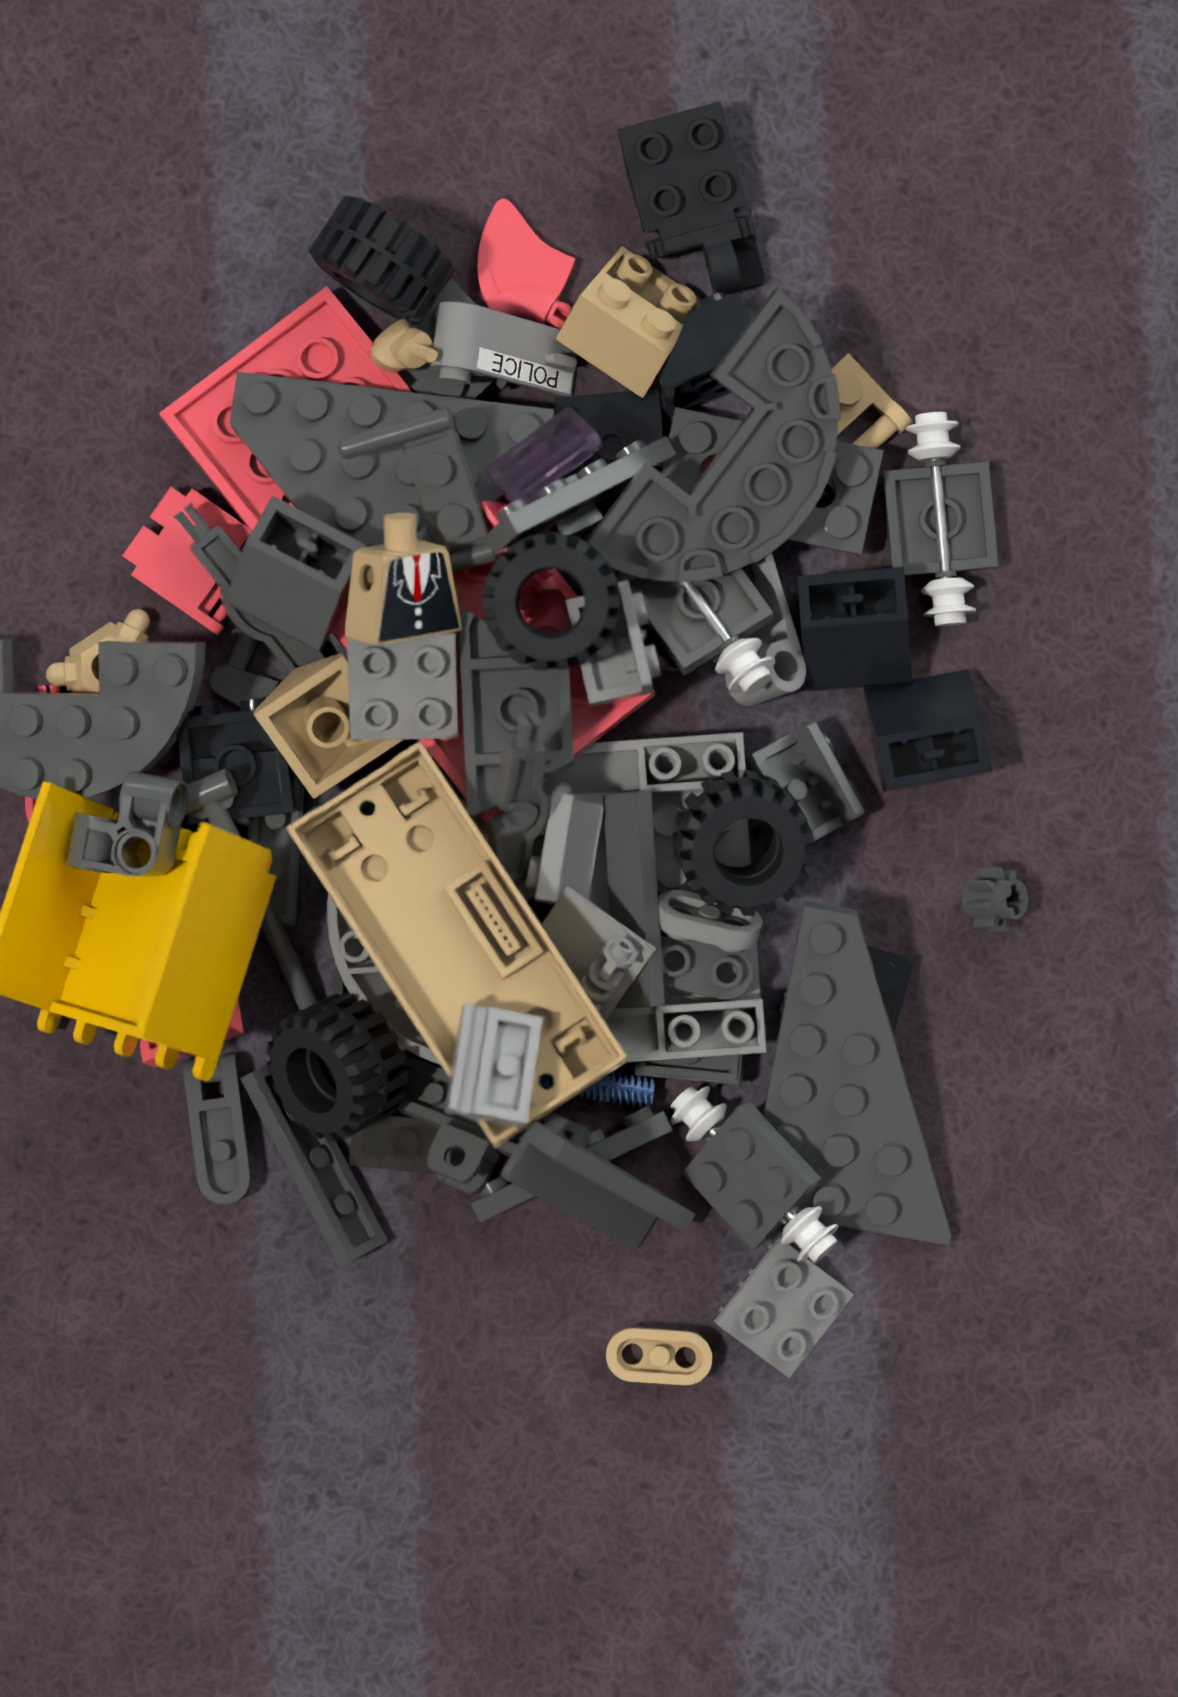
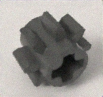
(994, 899)

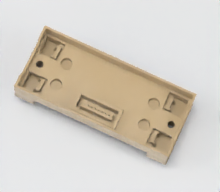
(451, 925)

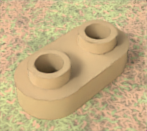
(658, 1356)

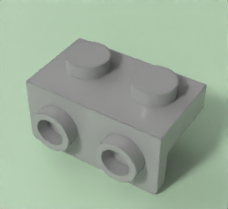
(623, 665)
(568, 849)

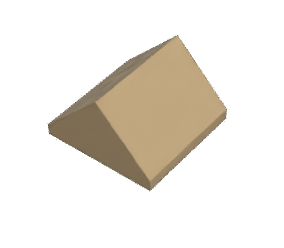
(311, 725)

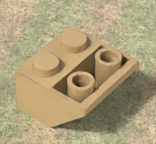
(628, 321)

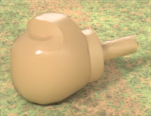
(402, 348)

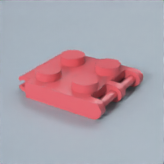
(171, 568)

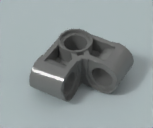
(149, 810)

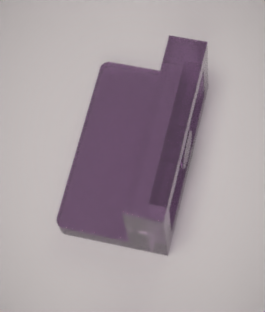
(543, 457)

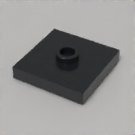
(617, 420)

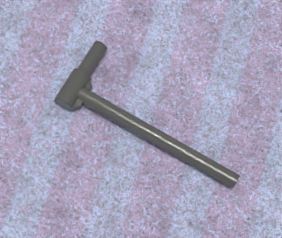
(210, 799)

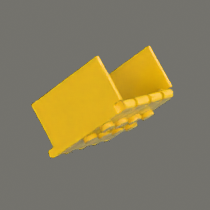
(133, 951)

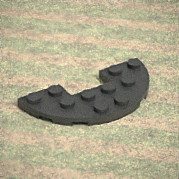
(761, 477)
(98, 739)

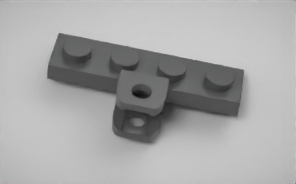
(571, 502)
(461, 1136)

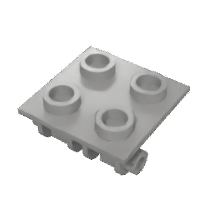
(403, 689)
(596, 949)
(783, 1307)

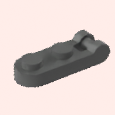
(219, 1133)

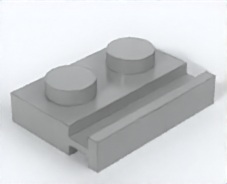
(494, 1065)

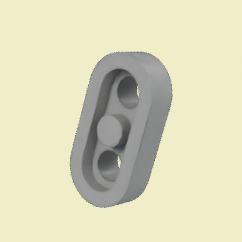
(688, 917)

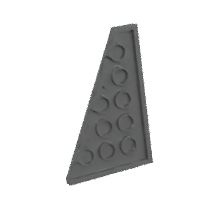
(843, 1089)

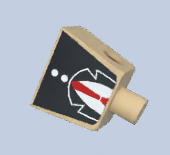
(401, 587)

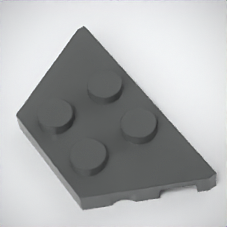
(493, 698)

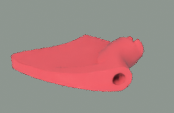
(520, 270)

